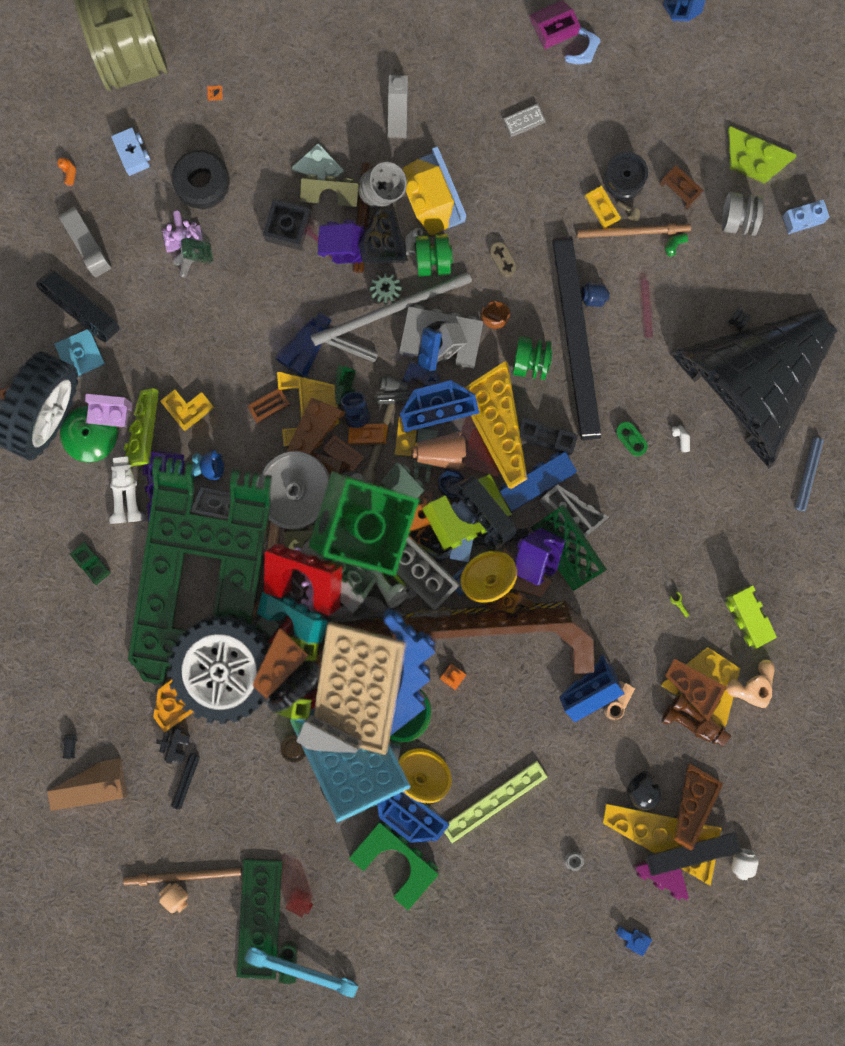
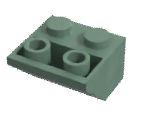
(400, 480)

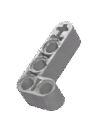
(85, 242)

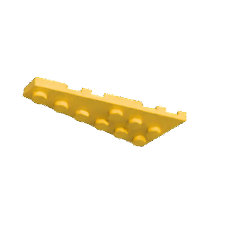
(499, 423)
(657, 834)

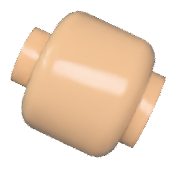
(173, 898)

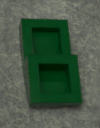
(343, 382)
(90, 563)

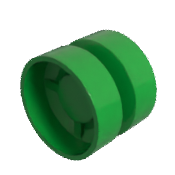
(437, 255)

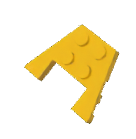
(307, 388)
(718, 669)

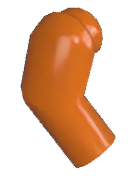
(70, 170)

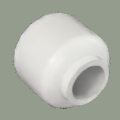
(745, 864)

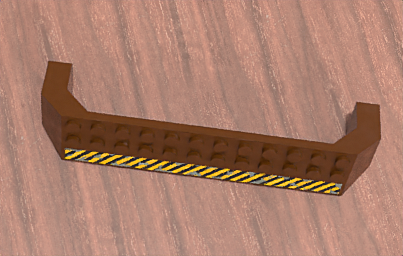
(484, 621)

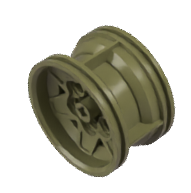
(121, 40)

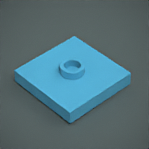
(80, 352)

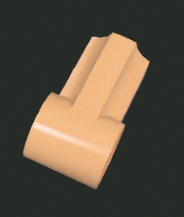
(620, 702)

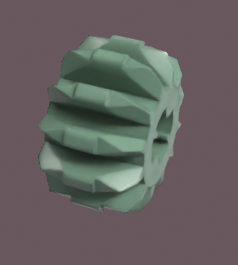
(393, 289)

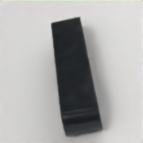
(78, 306)
(702, 852)

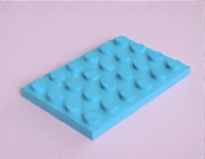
(354, 779)

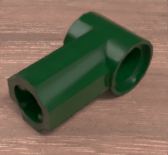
(283, 977)

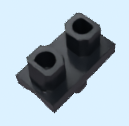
(172, 754)

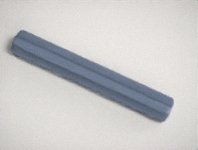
(809, 474)

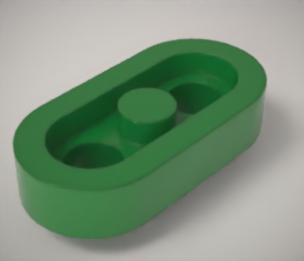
(631, 439)

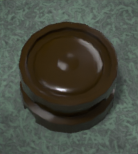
(292, 750)

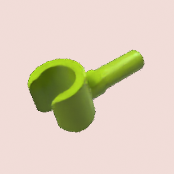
(679, 604)

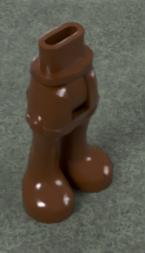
(704, 729)

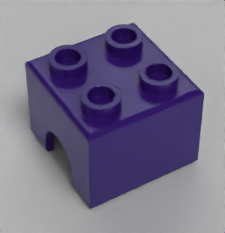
(340, 241)
(538, 555)

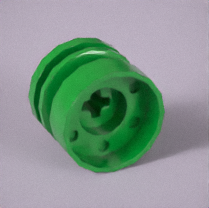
(532, 358)

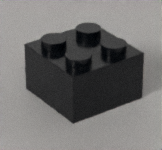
(287, 224)

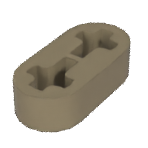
(506, 257)

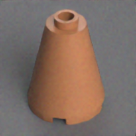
(441, 451)

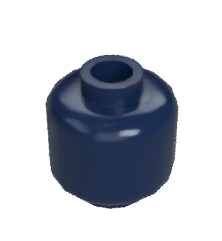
(594, 294)

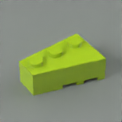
(750, 617)

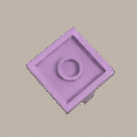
(107, 410)

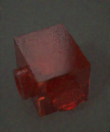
(299, 903)

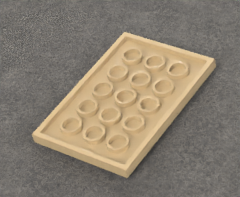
(360, 684)

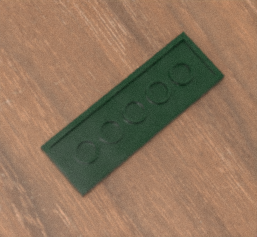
(259, 914)

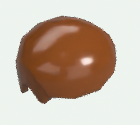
(495, 315)

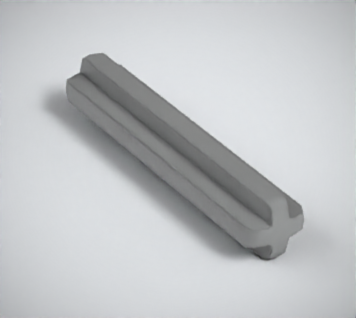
(353, 348)

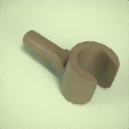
(634, 212)

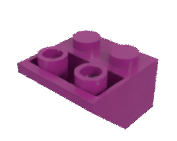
(555, 24)

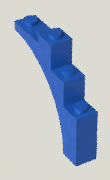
(414, 673)

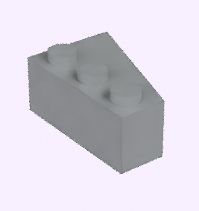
(584, 515)

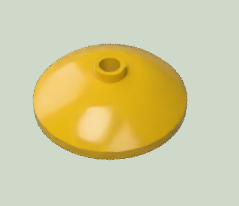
(486, 569)
(430, 771)

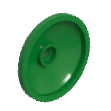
(91, 447)
(415, 726)

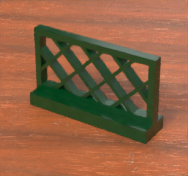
(568, 566)

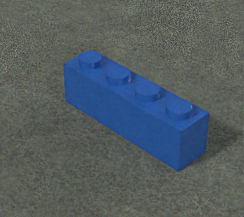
(539, 481)

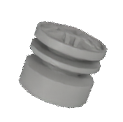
(389, 179)
(746, 214)

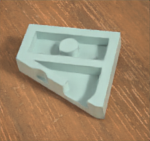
(318, 162)

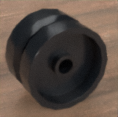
(625, 187)

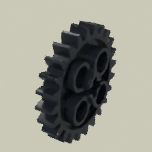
(301, 678)

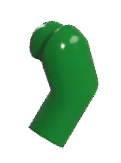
(673, 243)

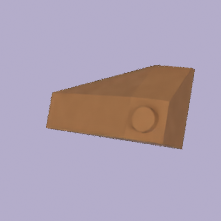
(95, 785)

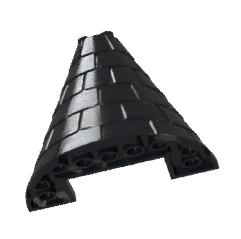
(763, 374)

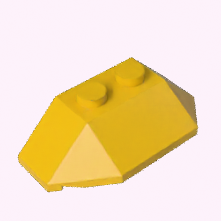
(429, 195)

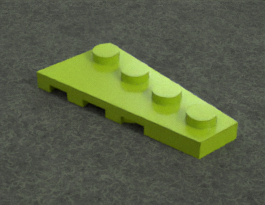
(140, 442)

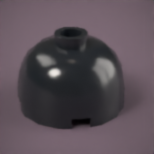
(430, 543)

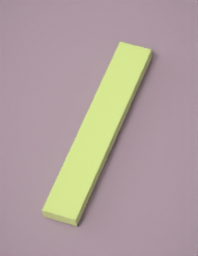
(495, 801)

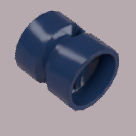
(355, 409)

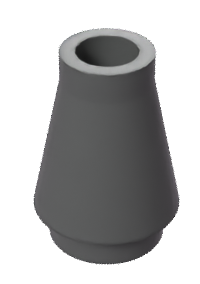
(390, 385)

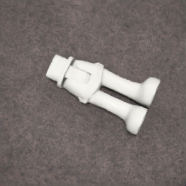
(124, 480)
(392, 595)

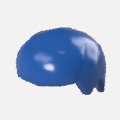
(212, 465)

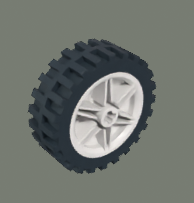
(36, 405)
(196, 648)

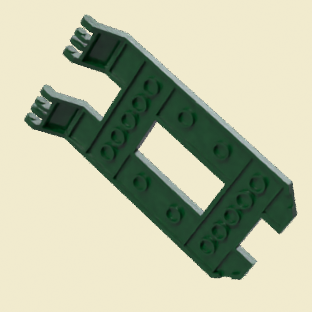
(176, 532)

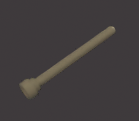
(369, 473)

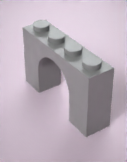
(418, 318)

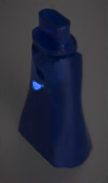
(300, 351)

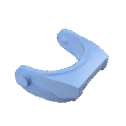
(587, 55)

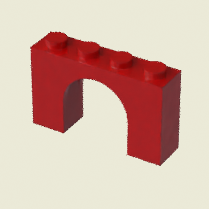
(323, 574)

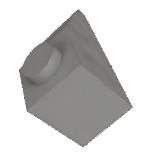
(397, 106)
(325, 737)

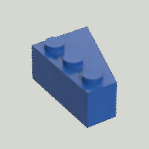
(592, 691)

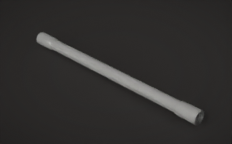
(328, 334)

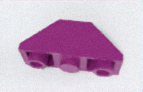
(670, 880)

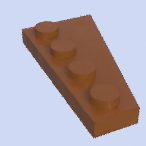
(314, 426)
(696, 802)

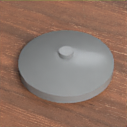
(296, 489)

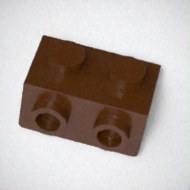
(510, 602)

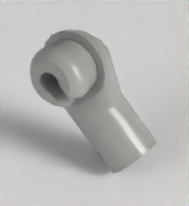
(410, 240)

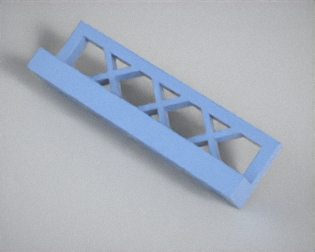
(458, 214)

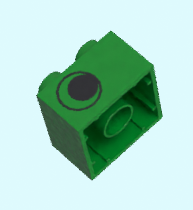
(363, 523)

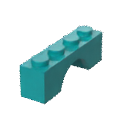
(307, 624)

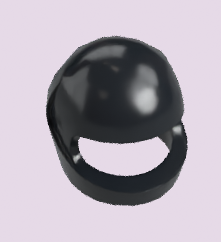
(647, 795)

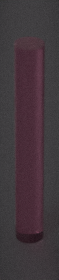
(647, 309)

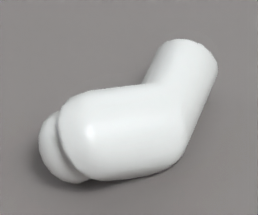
(684, 437)

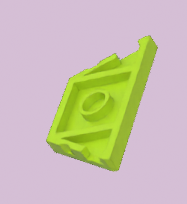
(756, 157)

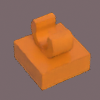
(453, 676)

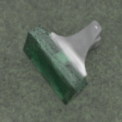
(192, 251)

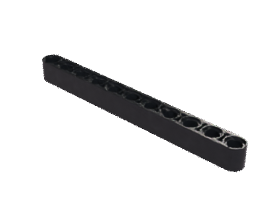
(576, 338)

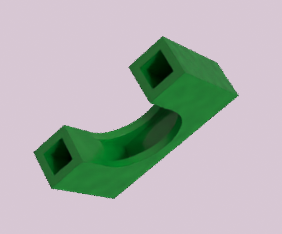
(421, 873)

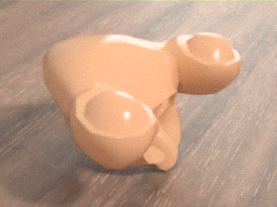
(758, 689)

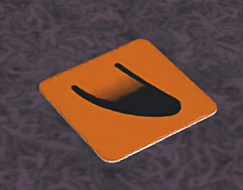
(214, 93)

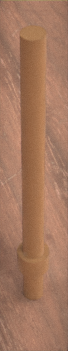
(670, 229)
(144, 879)

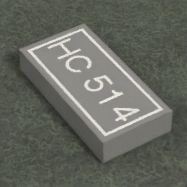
(524, 120)

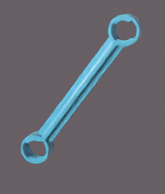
(260, 958)

